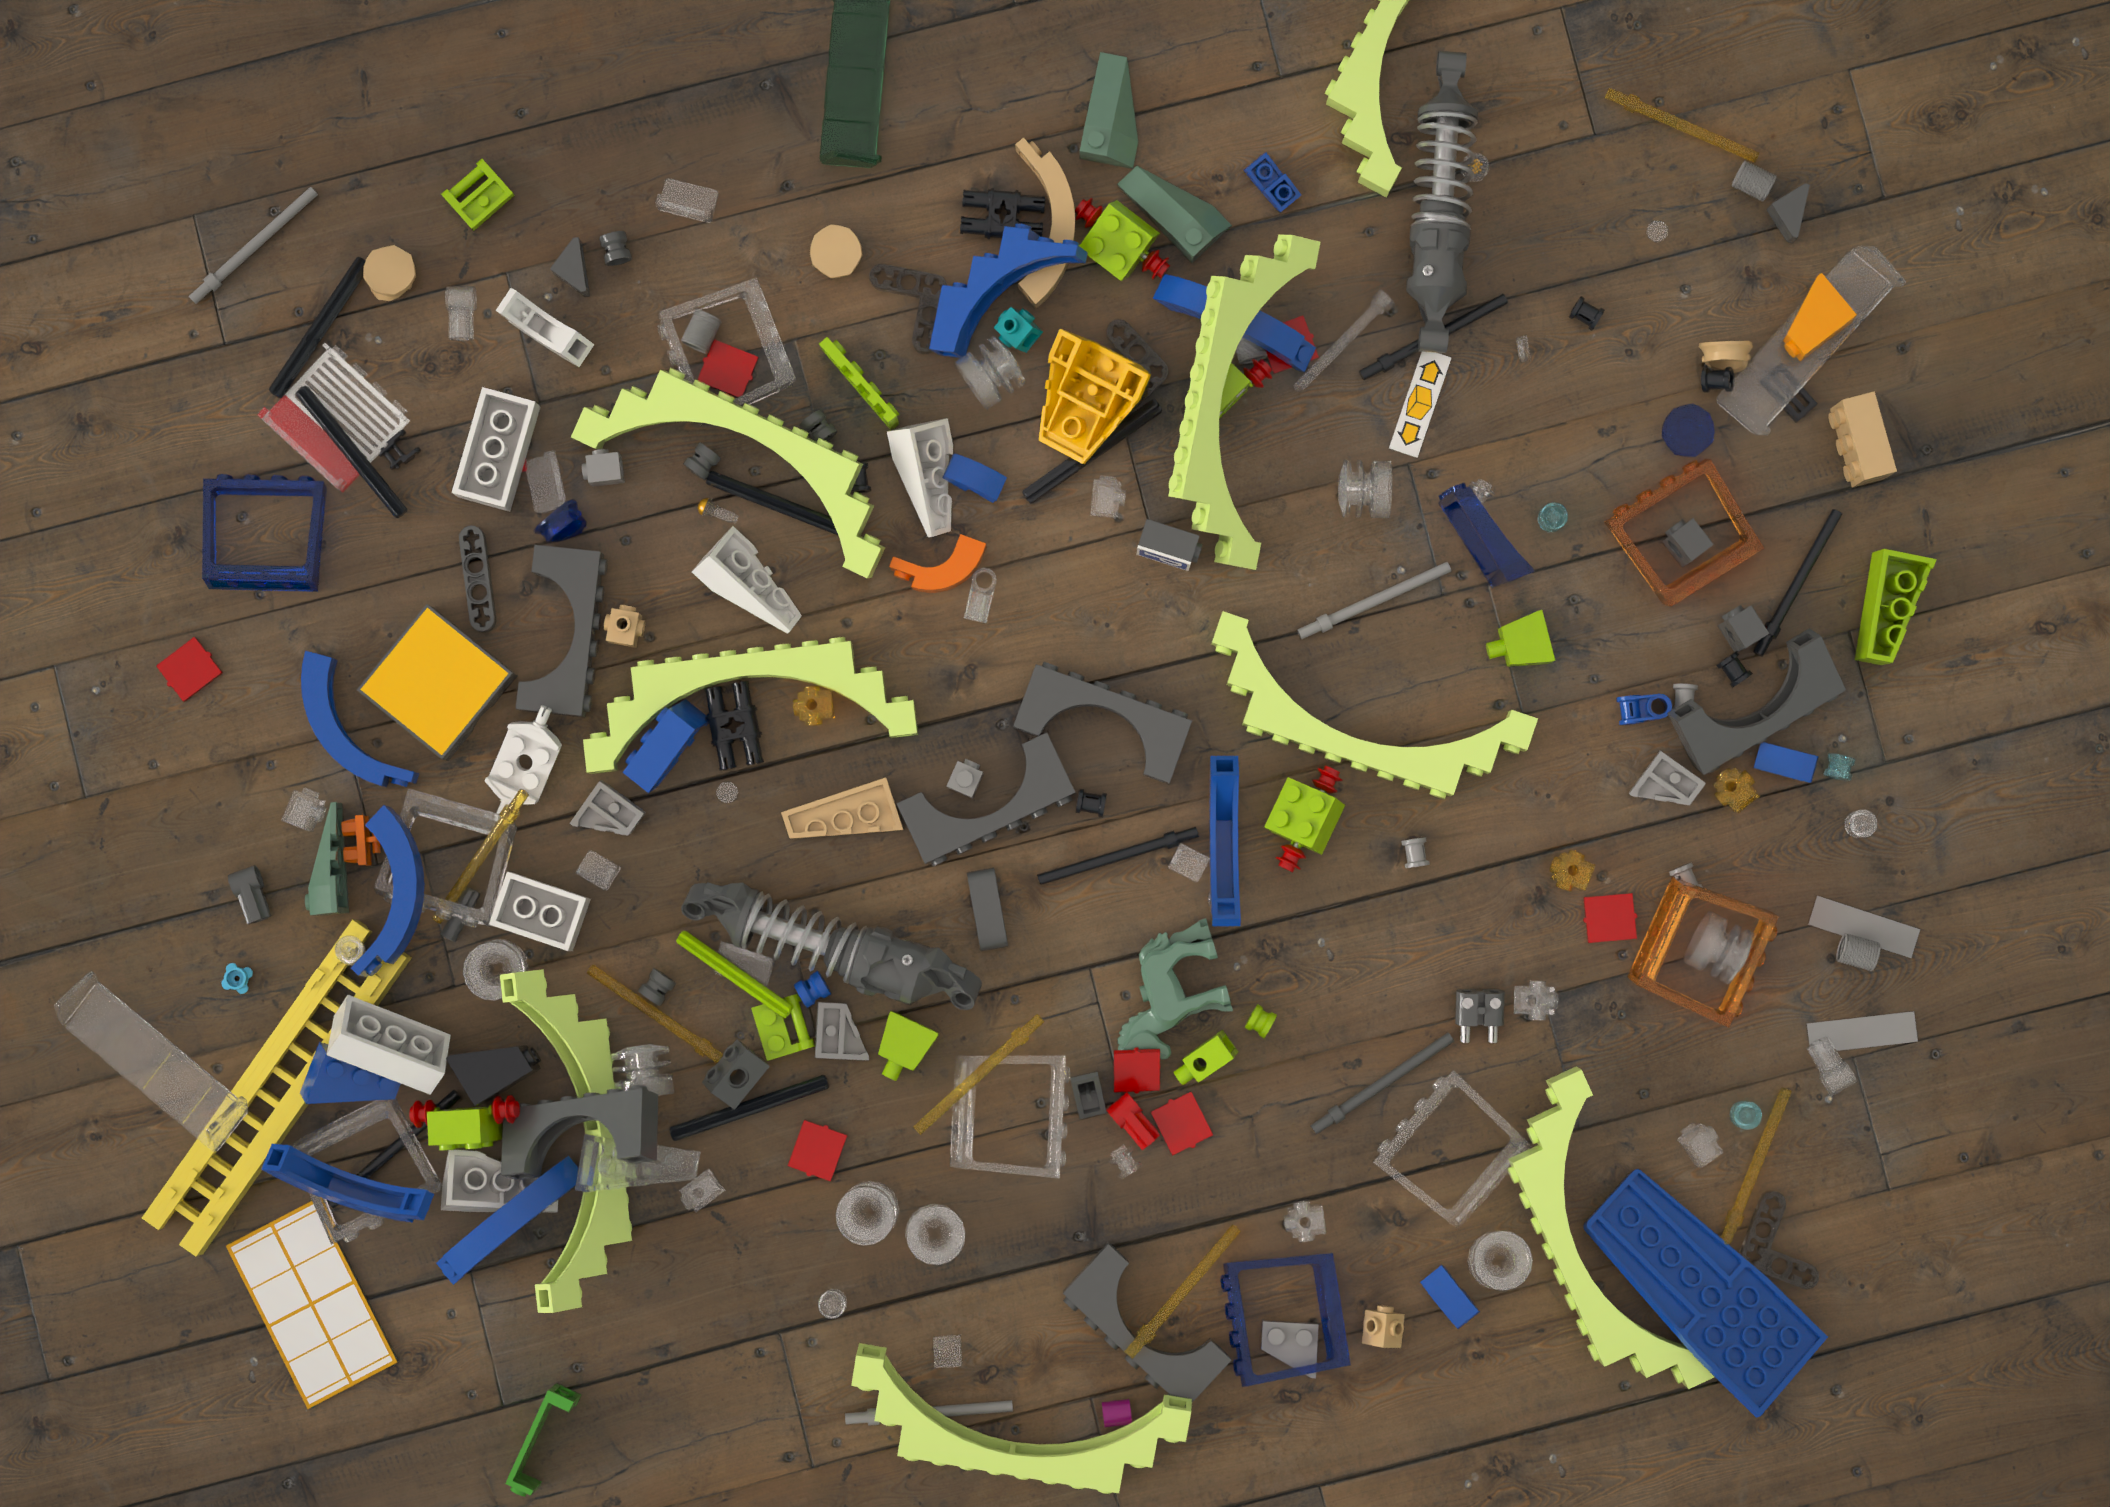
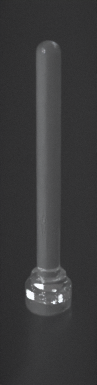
(1380, 304)

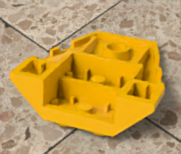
(1087, 394)

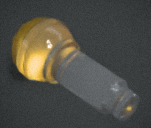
(708, 508)

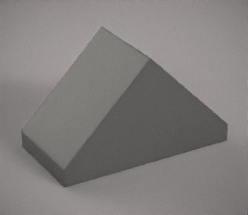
(1789, 211)
(572, 268)
(1088, 1094)

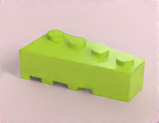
(1889, 602)

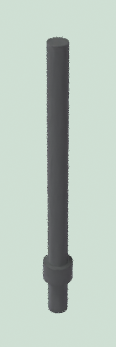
(1337, 1113)

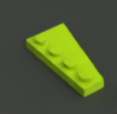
(853, 374)

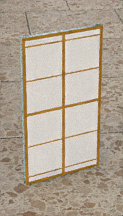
(311, 1305)

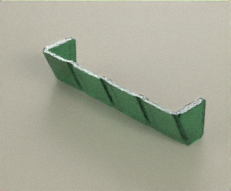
(854, 83)

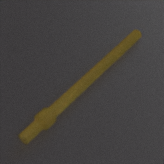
(1631, 103)
(507, 816)
(1019, 1037)
(702, 1046)
(1735, 1218)
(1147, 1332)

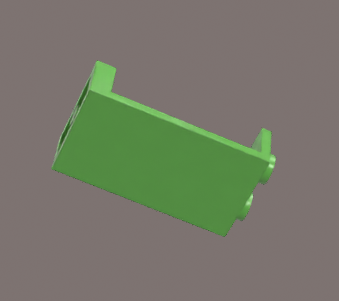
(559, 1397)

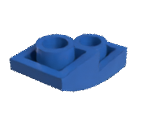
(1272, 182)
(974, 476)
(1786, 762)
(1450, 1297)

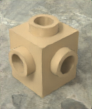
(628, 635)
(1383, 1327)

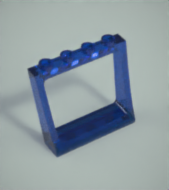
(1482, 537)
(262, 576)
(1329, 1307)

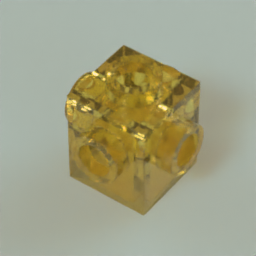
(824, 707)
(1744, 793)
(1581, 871)

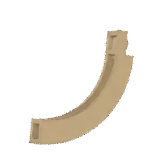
(1042, 283)

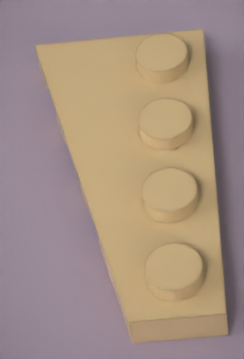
(854, 811)

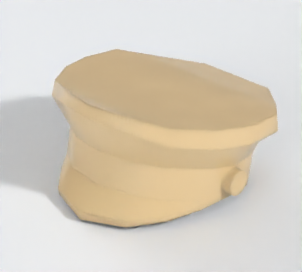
(835, 251)
(389, 272)
(1726, 354)

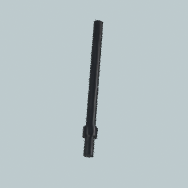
(1387, 361)
(1773, 626)
(1169, 840)
(398, 1144)

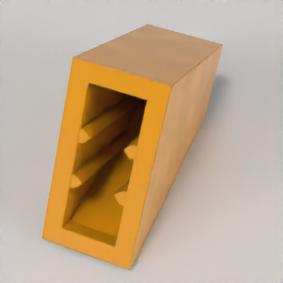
(1818, 319)

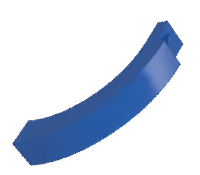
(1264, 330)
(320, 708)
(1224, 841)
(407, 891)
(346, 1188)
(509, 1220)

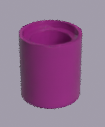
(1116, 1413)

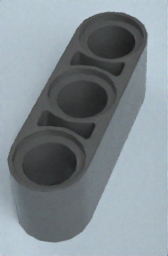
(987, 909)

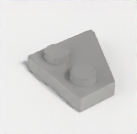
(1667, 781)
(608, 811)
(837, 1033)
(1291, 1342)

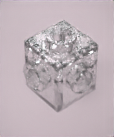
(1535, 1000)
(1315, 1223)

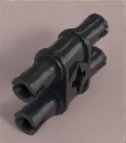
(994, 202)
(746, 733)

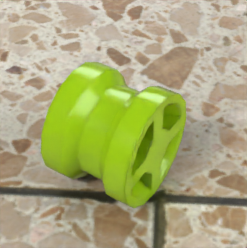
(1260, 1021)

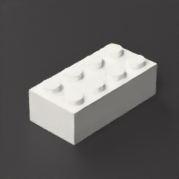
(496, 449)
(388, 1044)

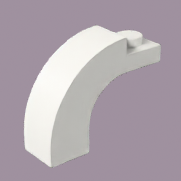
(544, 328)

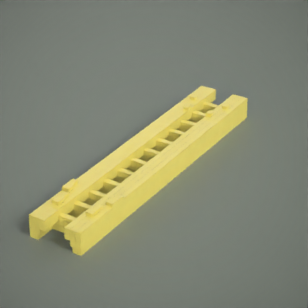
(286, 1111)

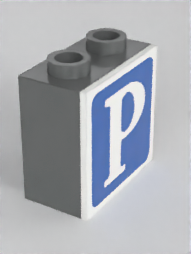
(1169, 545)

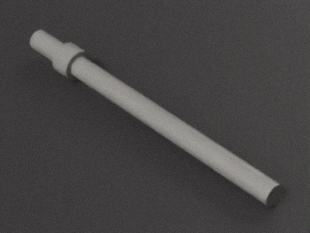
(213, 281)
(1325, 622)
(947, 1410)

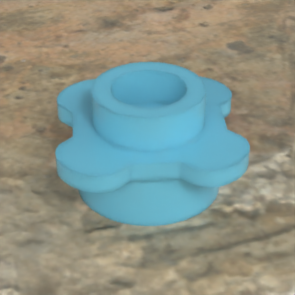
(229, 981)

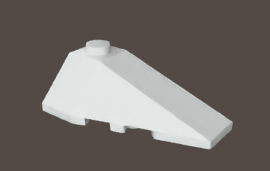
(921, 459)
(739, 576)
(476, 1185)

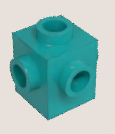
(1017, 329)

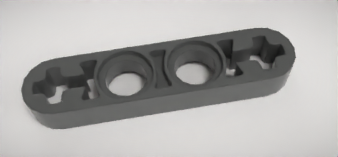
(474, 579)

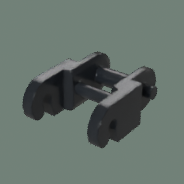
(392, 443)

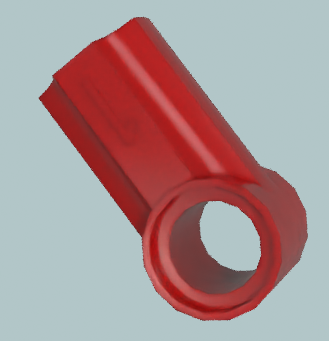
(1130, 1117)

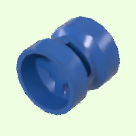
(812, 989)

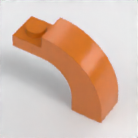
(946, 576)

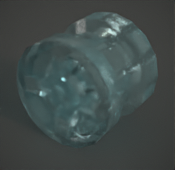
(1554, 512)
(1839, 767)

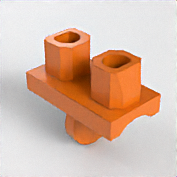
(362, 852)

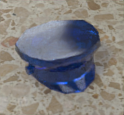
(1688, 430)
(562, 523)

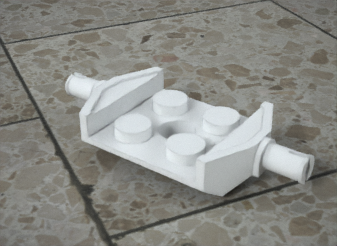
(528, 739)

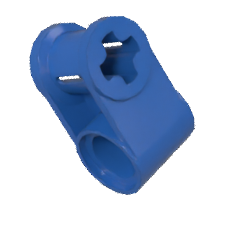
(1641, 708)

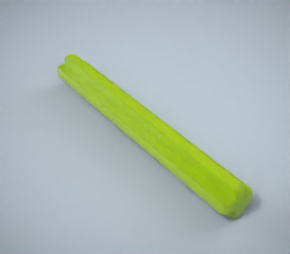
(734, 974)

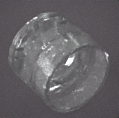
(990, 372)
(1366, 489)
(1724, 950)
(479, 967)
(643, 1069)
(854, 1221)
(935, 1251)
(1516, 1261)

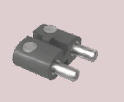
(1479, 1008)

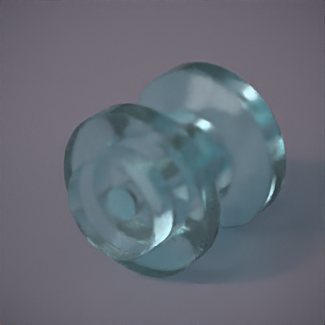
(1745, 1115)

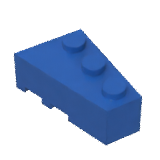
(664, 744)
(338, 1081)

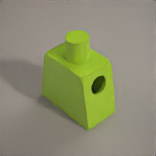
(1523, 642)
(904, 1044)
(1215, 1051)

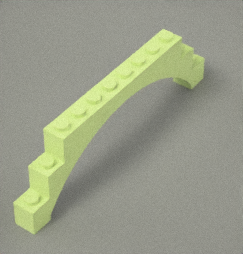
(1358, 97)
(1198, 464)
(825, 469)
(669, 682)
(1278, 715)
(587, 1057)
(1542, 1181)
(1081, 1464)

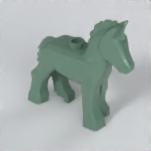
(1165, 992)

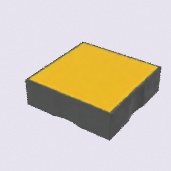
(437, 682)

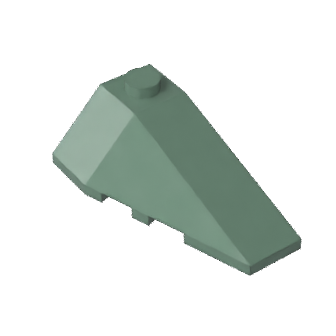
(1110, 120)
(1178, 214)
(329, 877)

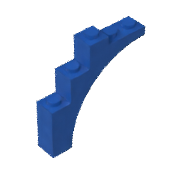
(965, 304)

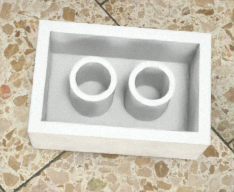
(539, 911)

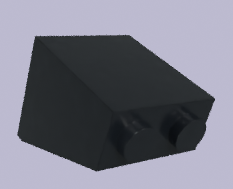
(493, 1071)

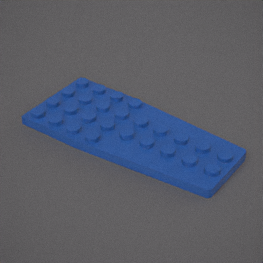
(1705, 1291)

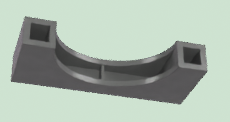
(1808, 684)
(568, 685)
(1055, 692)
(941, 834)
(627, 1115)
(1178, 1373)

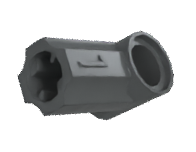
(247, 887)

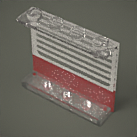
(354, 405)

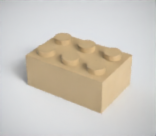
(1862, 439)

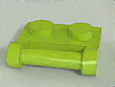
(481, 202)
(774, 1031)

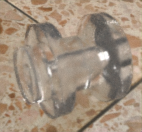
(1482, 490)
(1860, 823)
(349, 950)
(1124, 1160)

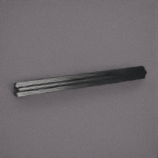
(318, 328)
(351, 452)
(1071, 466)
(771, 501)
(749, 1107)

